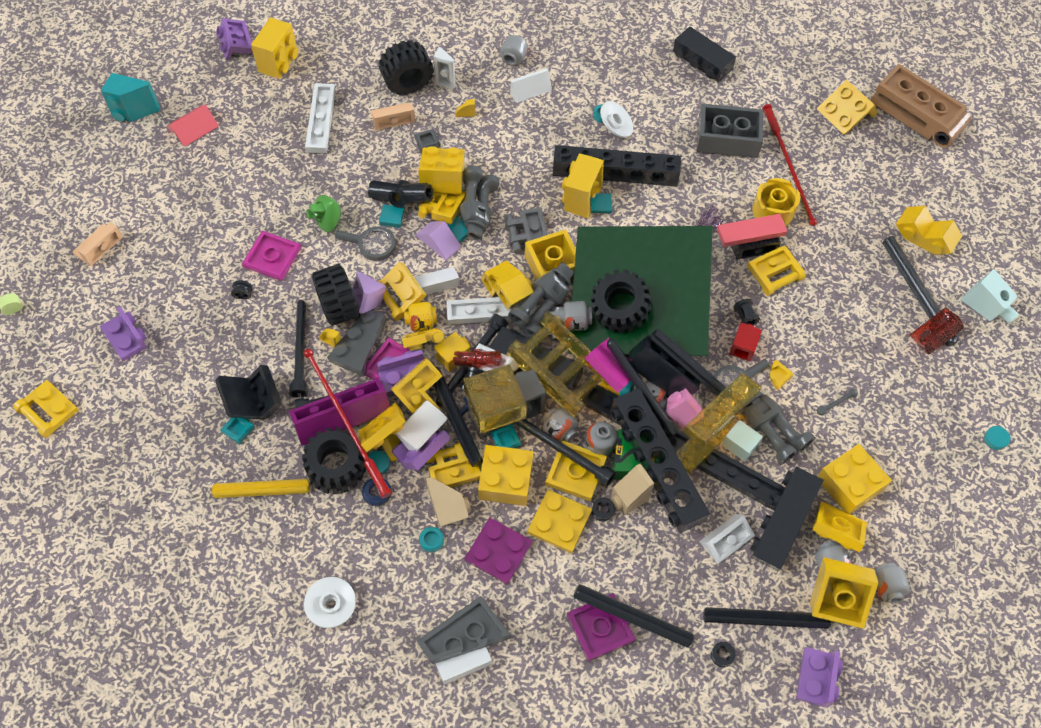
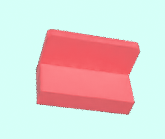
(193, 125)

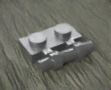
(532, 224)

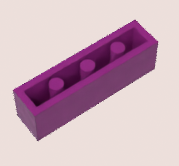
(358, 404)

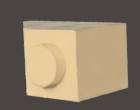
(632, 490)
(447, 503)

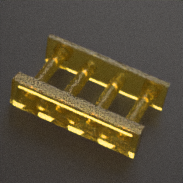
(553, 384)
(716, 421)

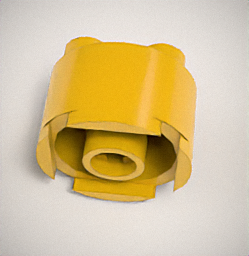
(775, 198)

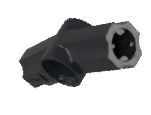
(401, 192)

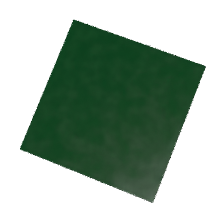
(675, 269)

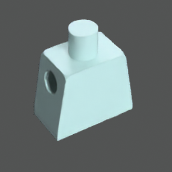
(992, 298)

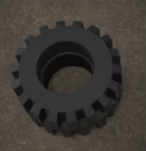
(406, 67)
(618, 284)
(335, 294)
(336, 478)

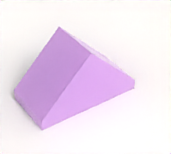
(439, 238)
(367, 292)

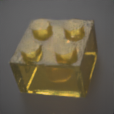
(495, 398)

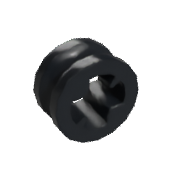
(241, 289)
(603, 502)
(727, 648)

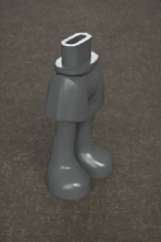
(477, 213)
(550, 287)
(761, 413)

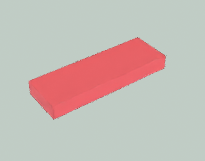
(751, 230)

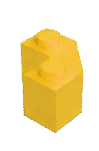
(934, 236)
(508, 284)

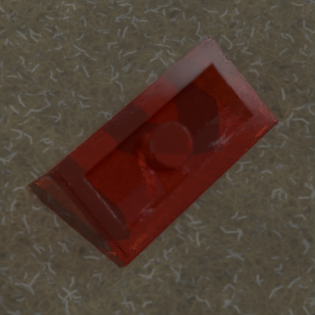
(937, 330)

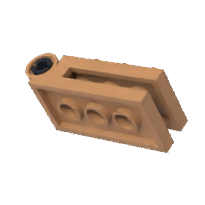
(921, 106)

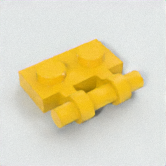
(446, 208)
(415, 340)
(453, 472)

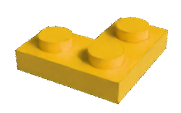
(413, 386)

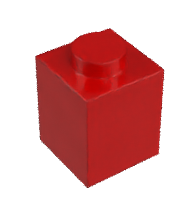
(745, 341)

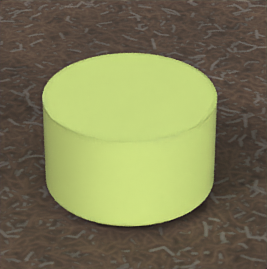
(10, 304)

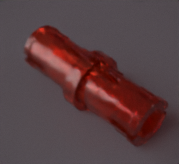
(477, 358)

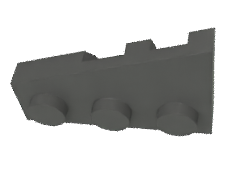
(357, 344)
(464, 632)

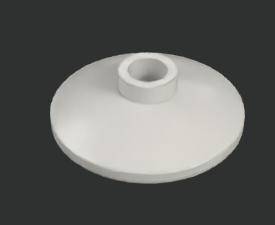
(616, 119)
(329, 590)

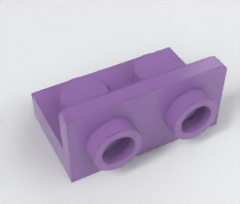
(233, 37)
(123, 335)
(393, 369)
(416, 459)
(819, 677)

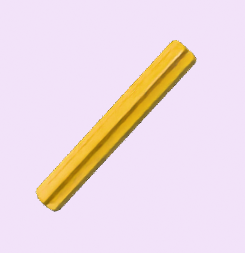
(260, 488)

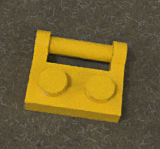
(773, 264)
(404, 286)
(50, 401)

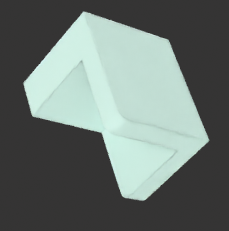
(742, 440)

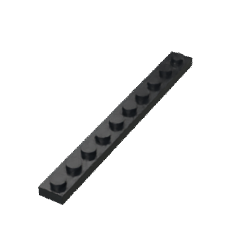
(716, 464)

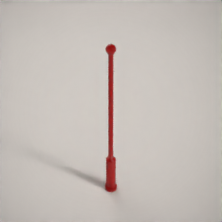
(776, 131)
(369, 463)

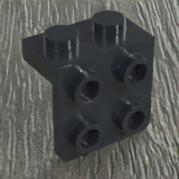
(251, 396)

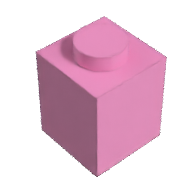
(682, 407)

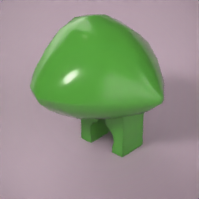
(326, 211)

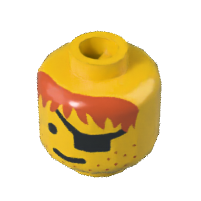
(420, 316)

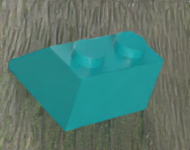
(129, 97)

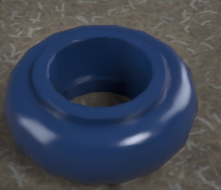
(373, 501)

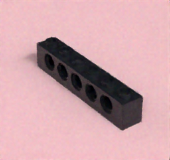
(623, 165)
(635, 405)

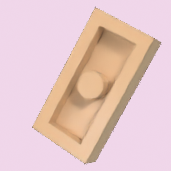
(393, 116)
(98, 243)

